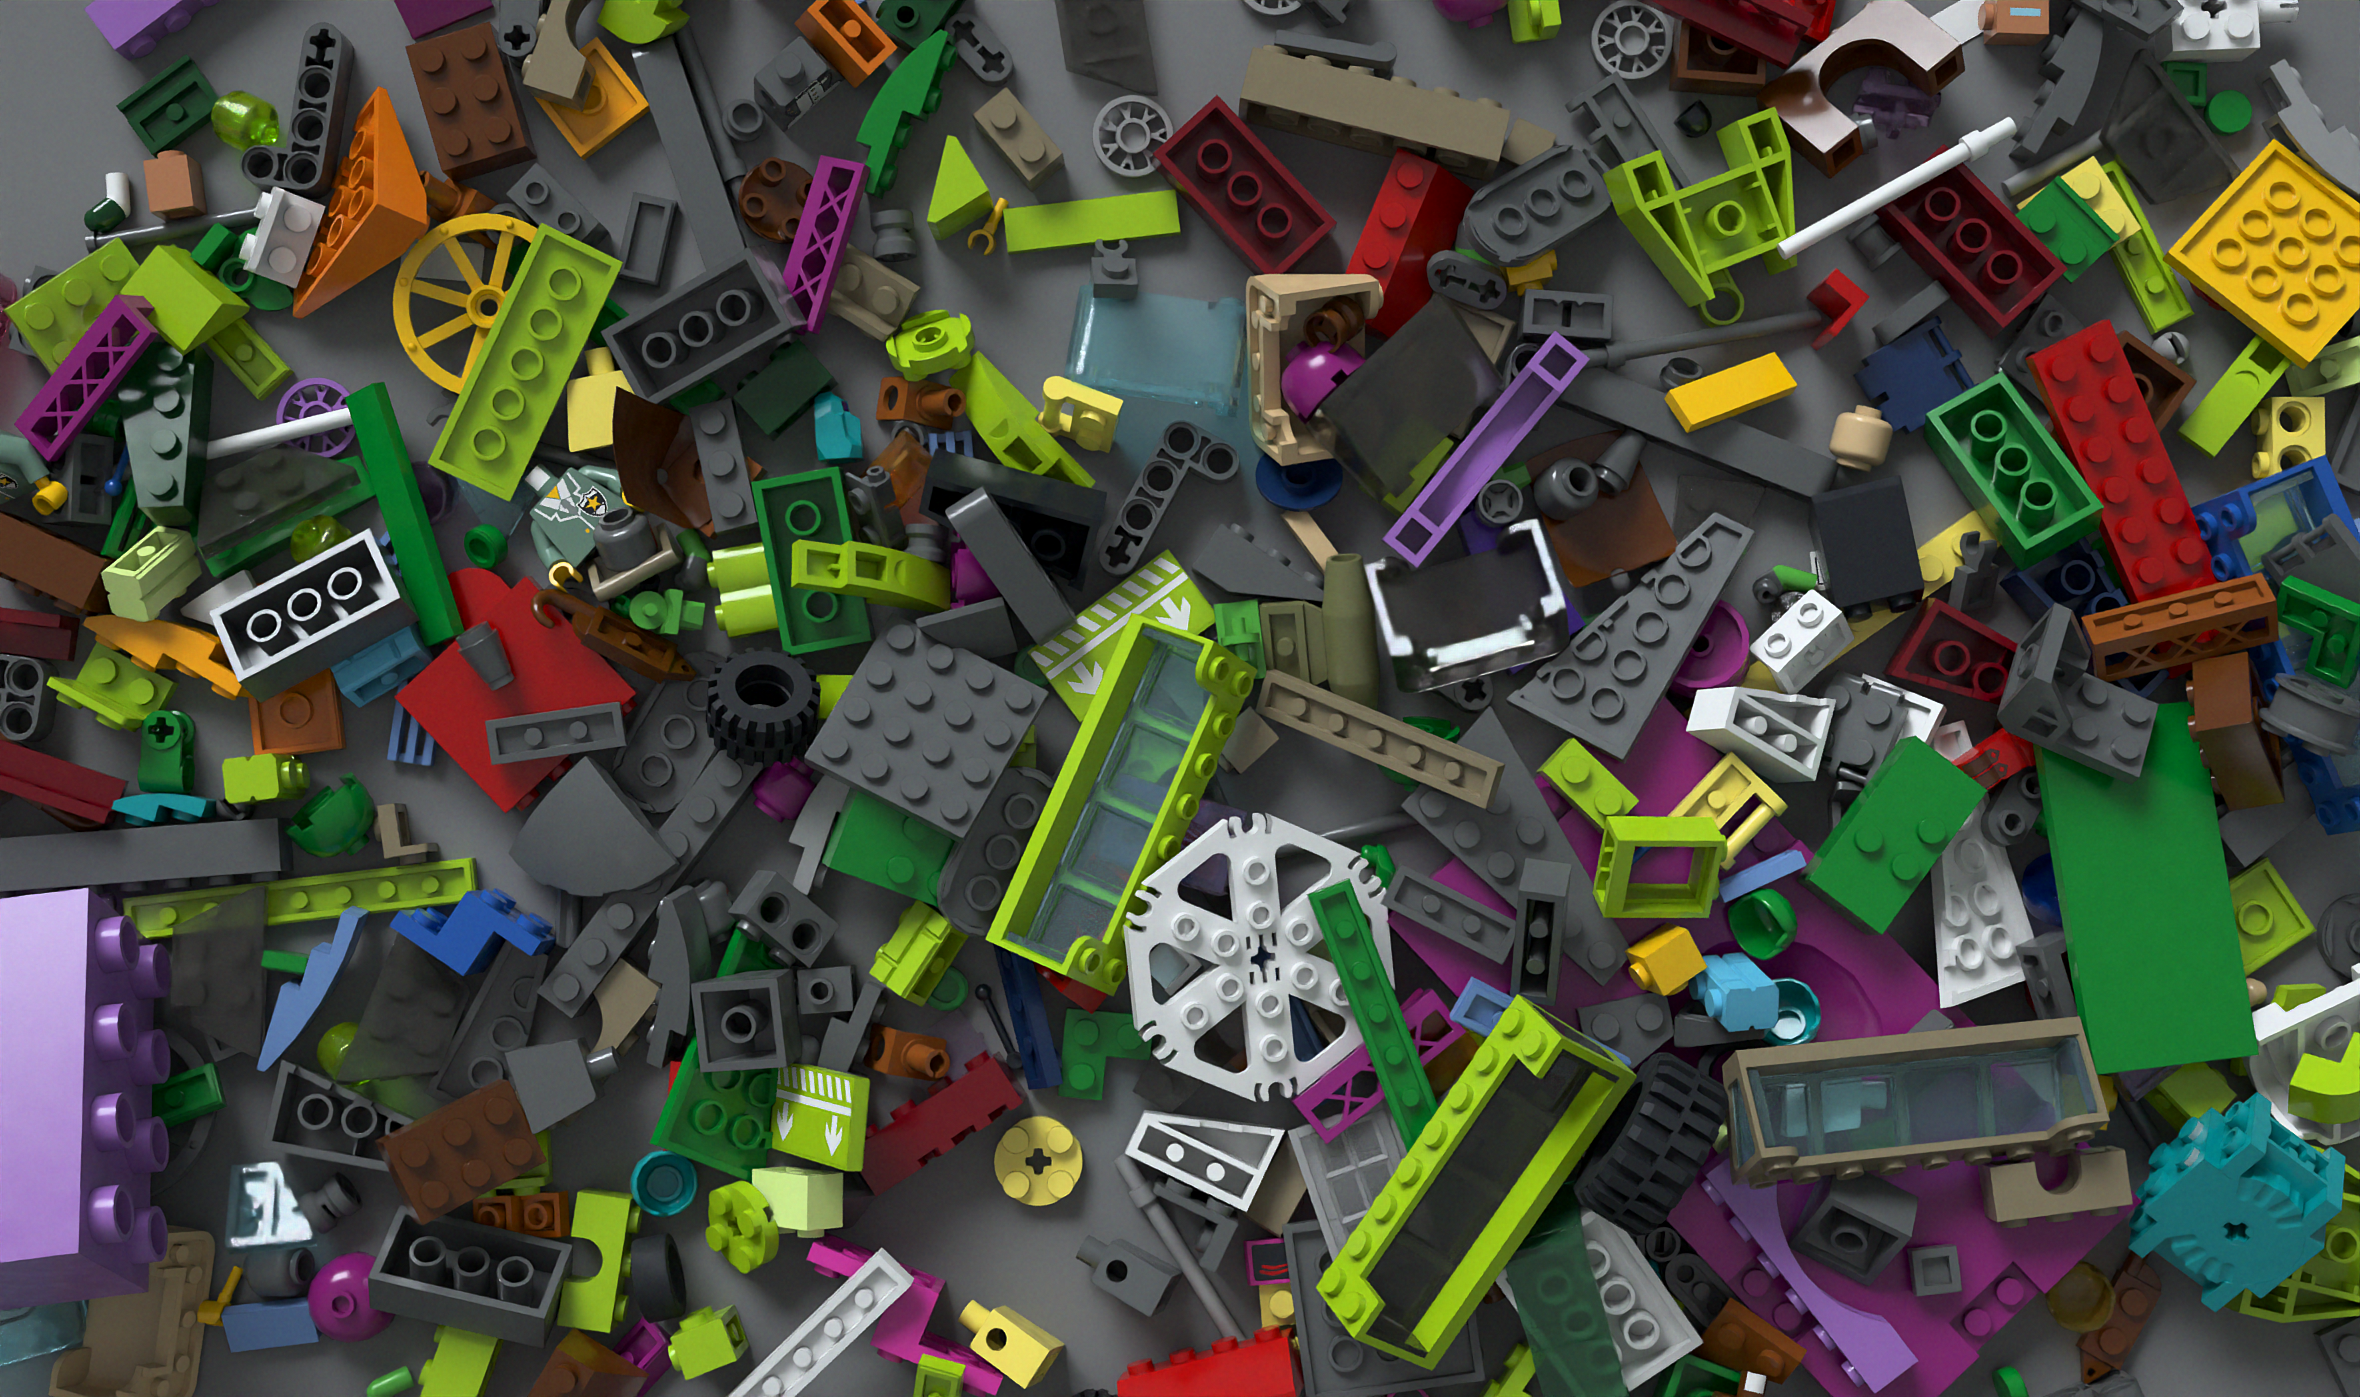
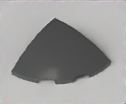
(591, 838)

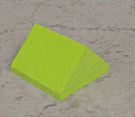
(958, 193)
(185, 297)

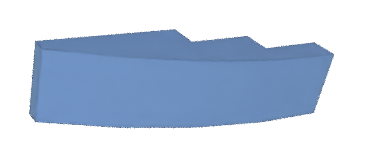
(304, 999)

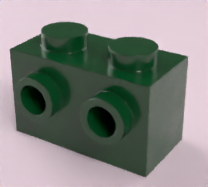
(914, 21)

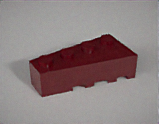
(1953, 653)
(939, 1121)

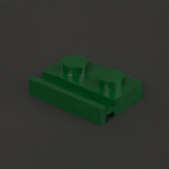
(170, 106)

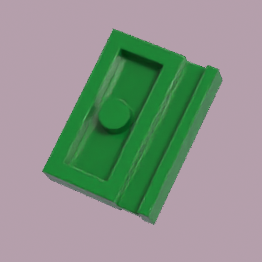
(2067, 227)

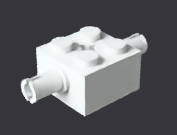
(2221, 31)

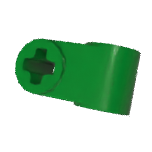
(165, 758)

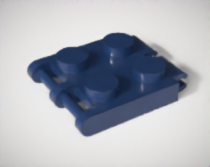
(1913, 376)

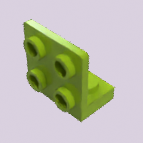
(115, 689)

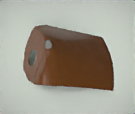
(654, 439)
(1614, 530)

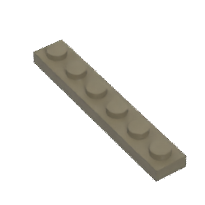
(1380, 738)

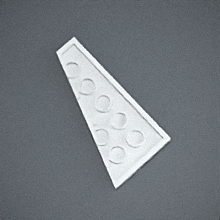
(1974, 902)

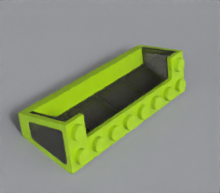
(1473, 1184)

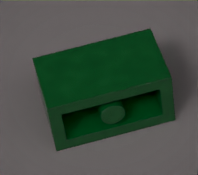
(784, 388)

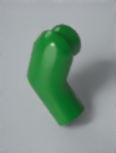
(1380, 859)

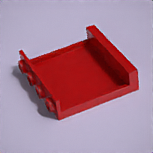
(549, 675)

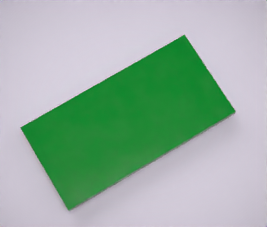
(2147, 906)

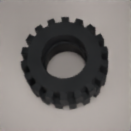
(766, 680)

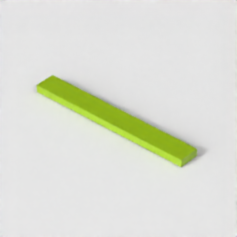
(317, 896)

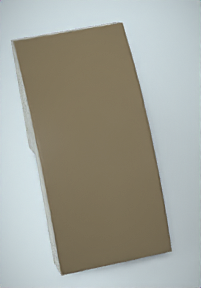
(1279, 1192)

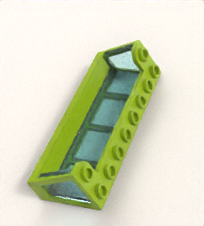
(1122, 800)

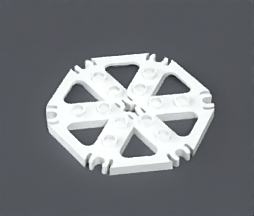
(1230, 944)

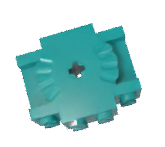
(2237, 1201)

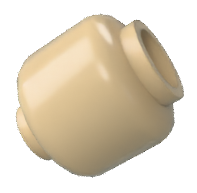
(1861, 439)

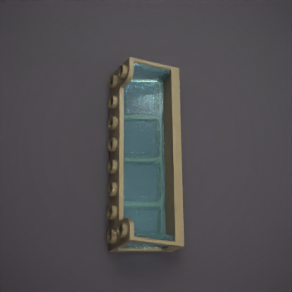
(1910, 1101)

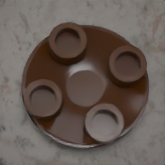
(774, 199)

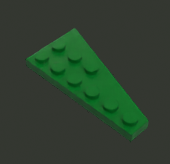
(723, 1114)

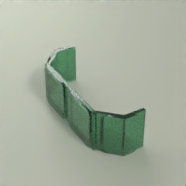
(1564, 1306)

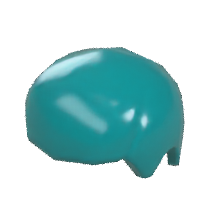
(1797, 1014)
(664, 1183)

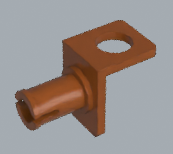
(455, 200)
(920, 402)
(908, 1054)

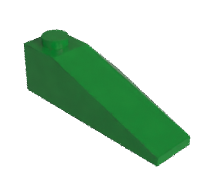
(278, 538)

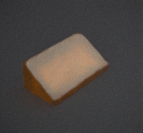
(907, 466)

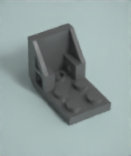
(2068, 710)

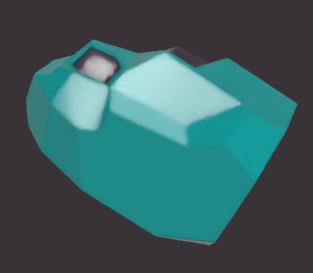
(837, 431)

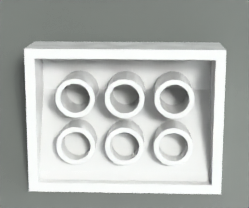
(1641, 1312)

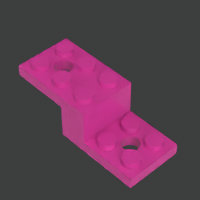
(904, 1323)

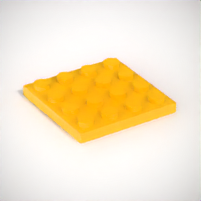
(2278, 253)

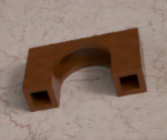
(1879, 35)

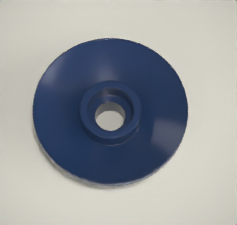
(1299, 485)

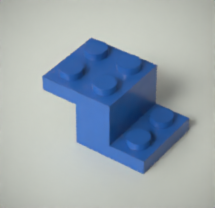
(475, 930)

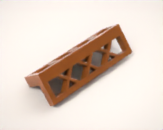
(2182, 620)

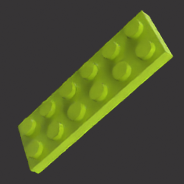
(525, 362)

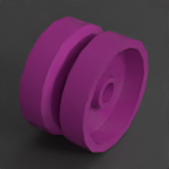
(1723, 662)

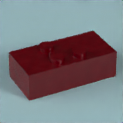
(1243, 191)
(1972, 246)

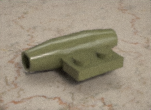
(1331, 640)

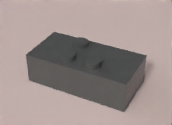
(704, 326)
(314, 616)
(471, 1277)

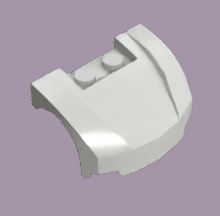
(2313, 1028)

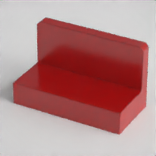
(1839, 301)

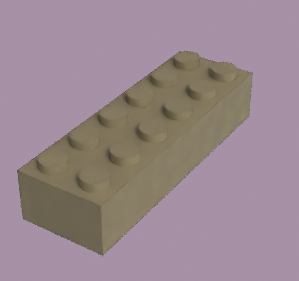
(1372, 112)

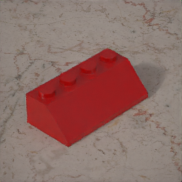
(1406, 227)
(1247, 1368)

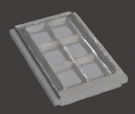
(1348, 1170)

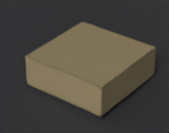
(1526, 143)

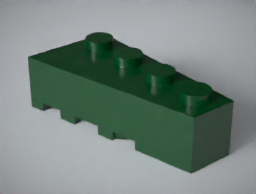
(167, 430)

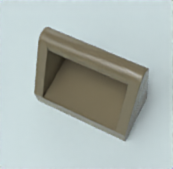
(611, 584)

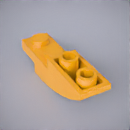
(170, 646)

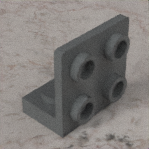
(1214, 1236)

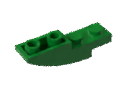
(909, 92)

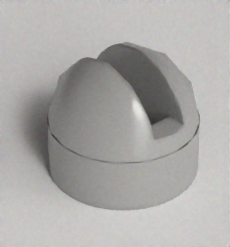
(2166, 349)

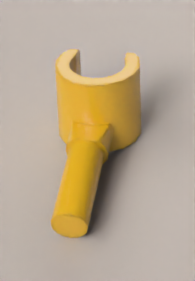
(990, 227)
(210, 1310)

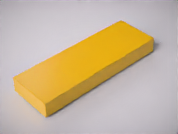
(1730, 392)

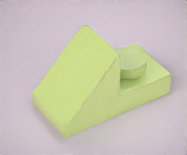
(2331, 370)

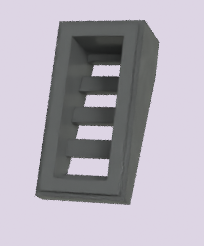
(1696, 1028)

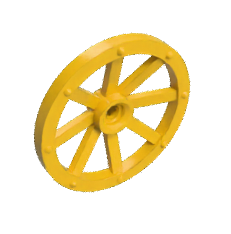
(407, 283)

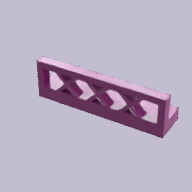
(823, 237)
(81, 371)
(1358, 1060)

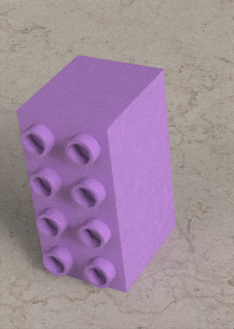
(78, 1100)

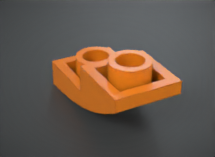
(533, 1215)

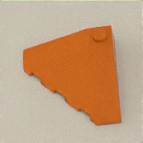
(372, 212)

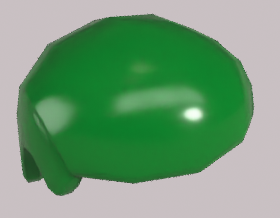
(1763, 923)

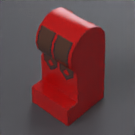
(1996, 758)

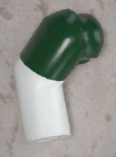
(113, 208)

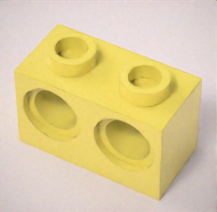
(2300, 445)

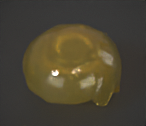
(2082, 1299)

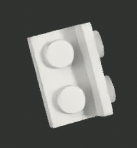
(282, 236)
(1802, 642)

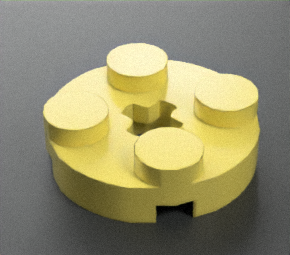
(1020, 1179)

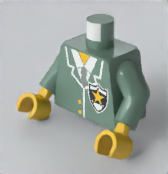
(24, 471)
(569, 515)

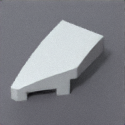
(218, 595)

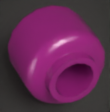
(783, 789)

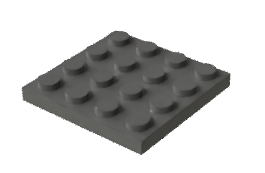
(926, 728)
(1343, 1366)

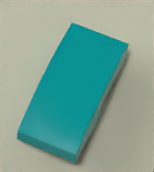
(151, 808)

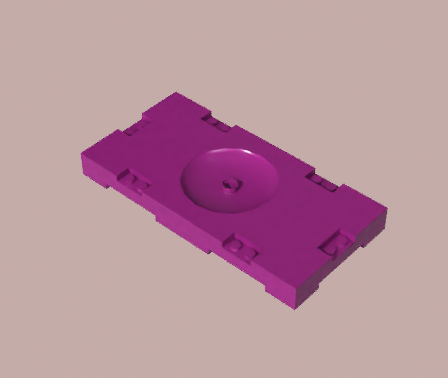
(1863, 991)

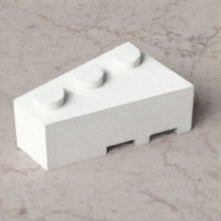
(1765, 729)
(1207, 1152)

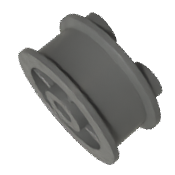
(2314, 714)

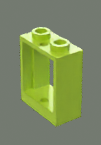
(1644, 900)

